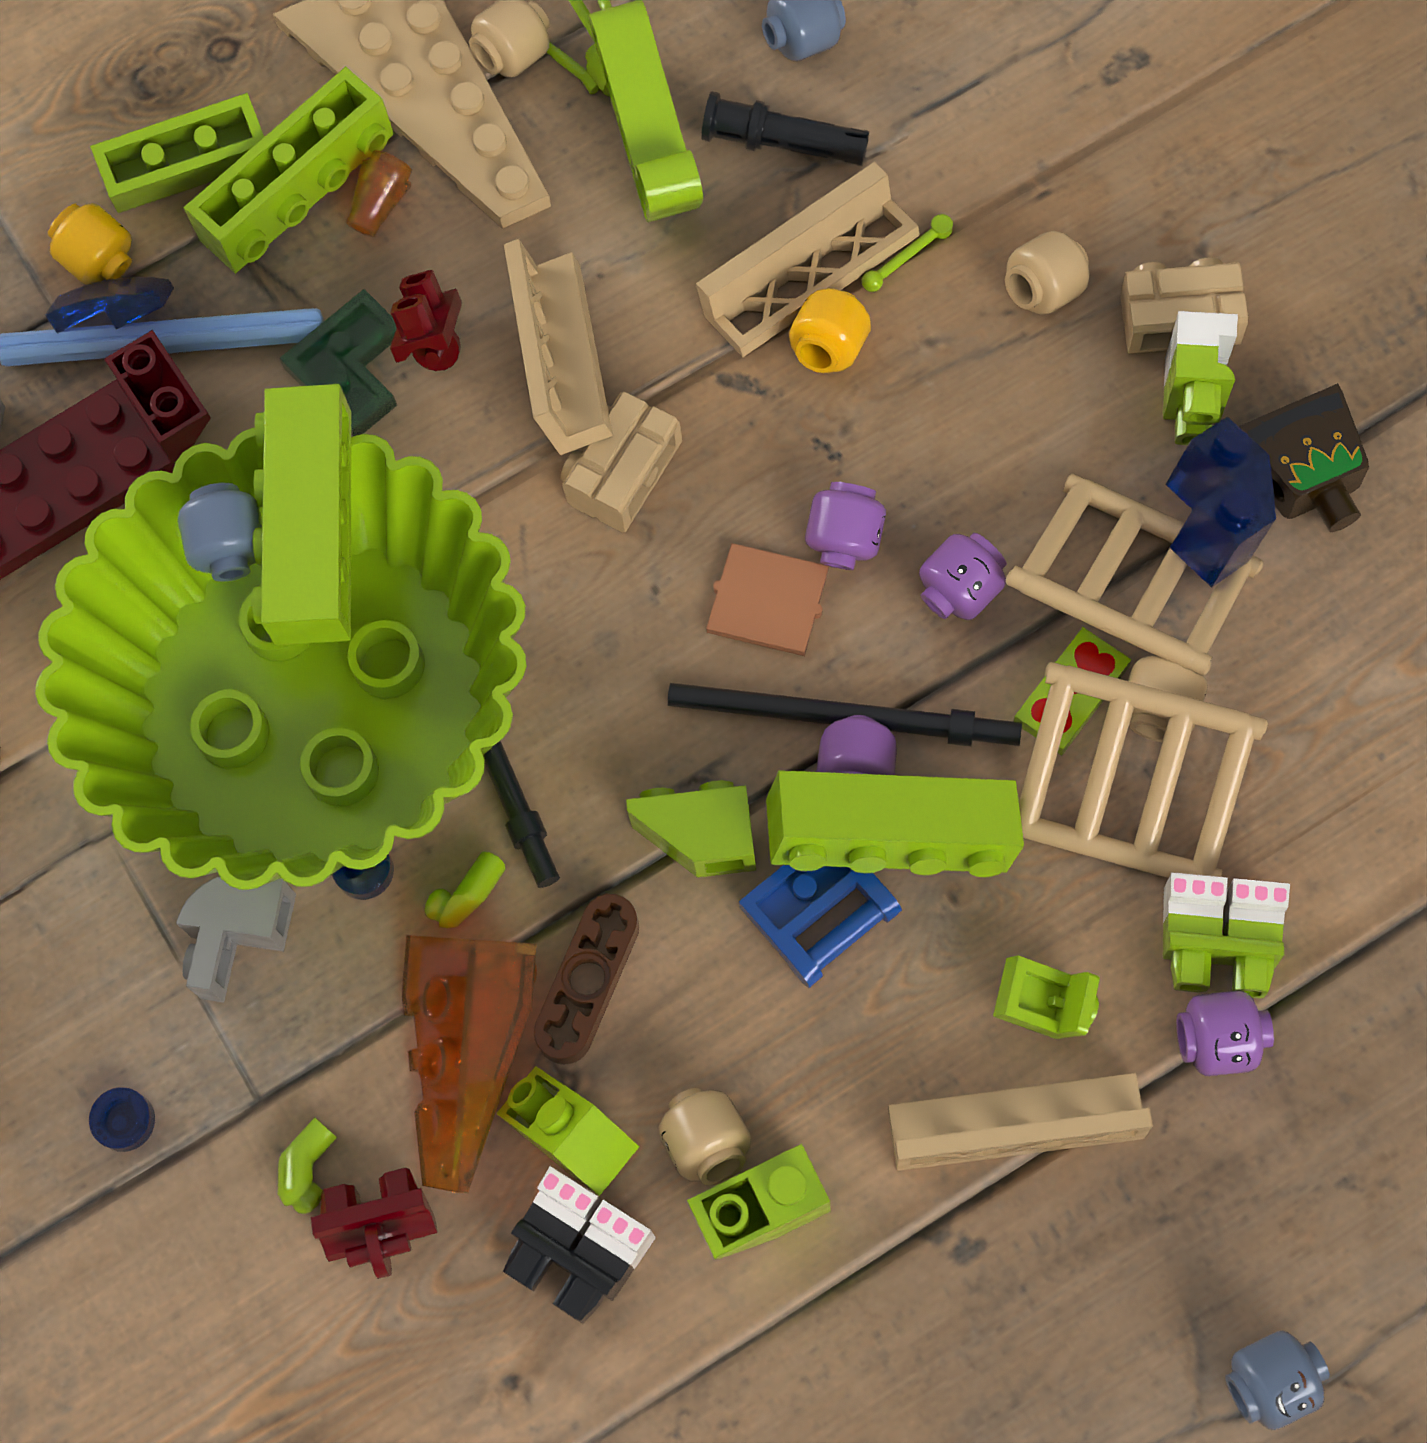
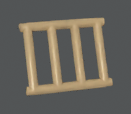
(1085, 602)
(1182, 715)

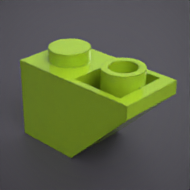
(698, 829)
(568, 1129)
(760, 1203)

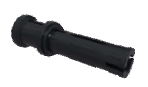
(758, 127)

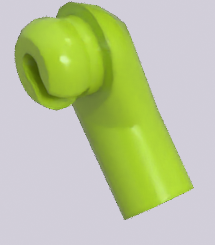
(469, 895)
(296, 1167)

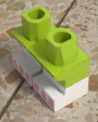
(1197, 372)
(1250, 930)

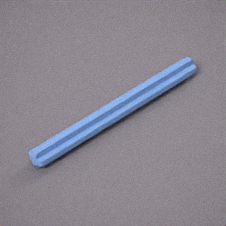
(175, 336)

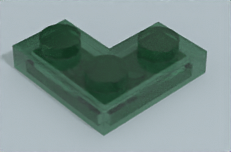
(338, 355)

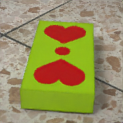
(1086, 653)

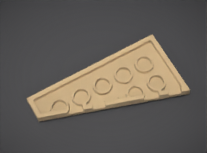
(430, 92)

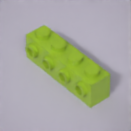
(290, 170)
(304, 515)
(893, 823)

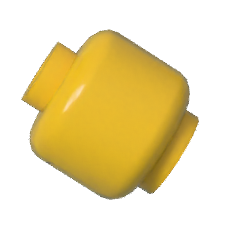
(90, 243)
(829, 330)

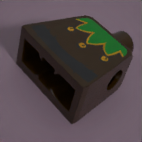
(1313, 457)

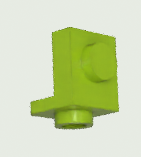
(1047, 998)

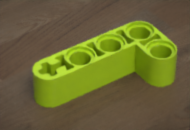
(645, 112)

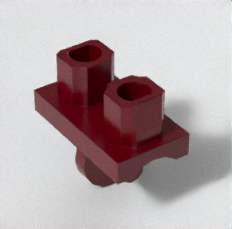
(426, 322)
(376, 1227)

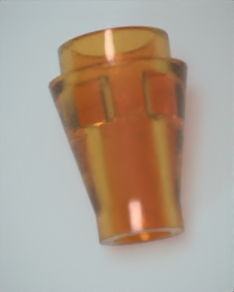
(379, 189)

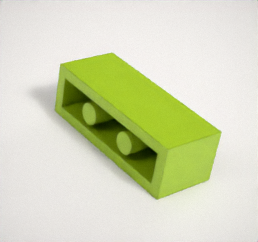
(176, 152)

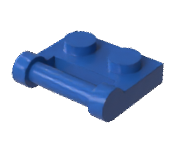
(796, 899)

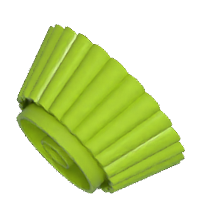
(266, 750)

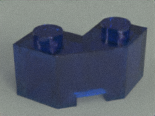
(1231, 500)

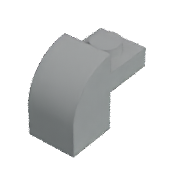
(228, 918)

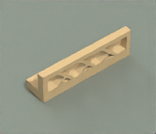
(795, 247)
(558, 349)
(1018, 1121)

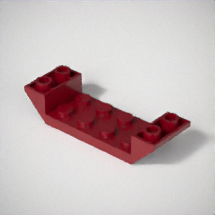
(94, 451)

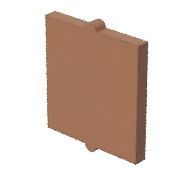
(767, 599)

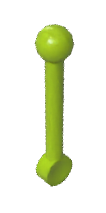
(940, 228)

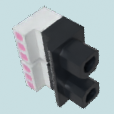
(580, 1236)

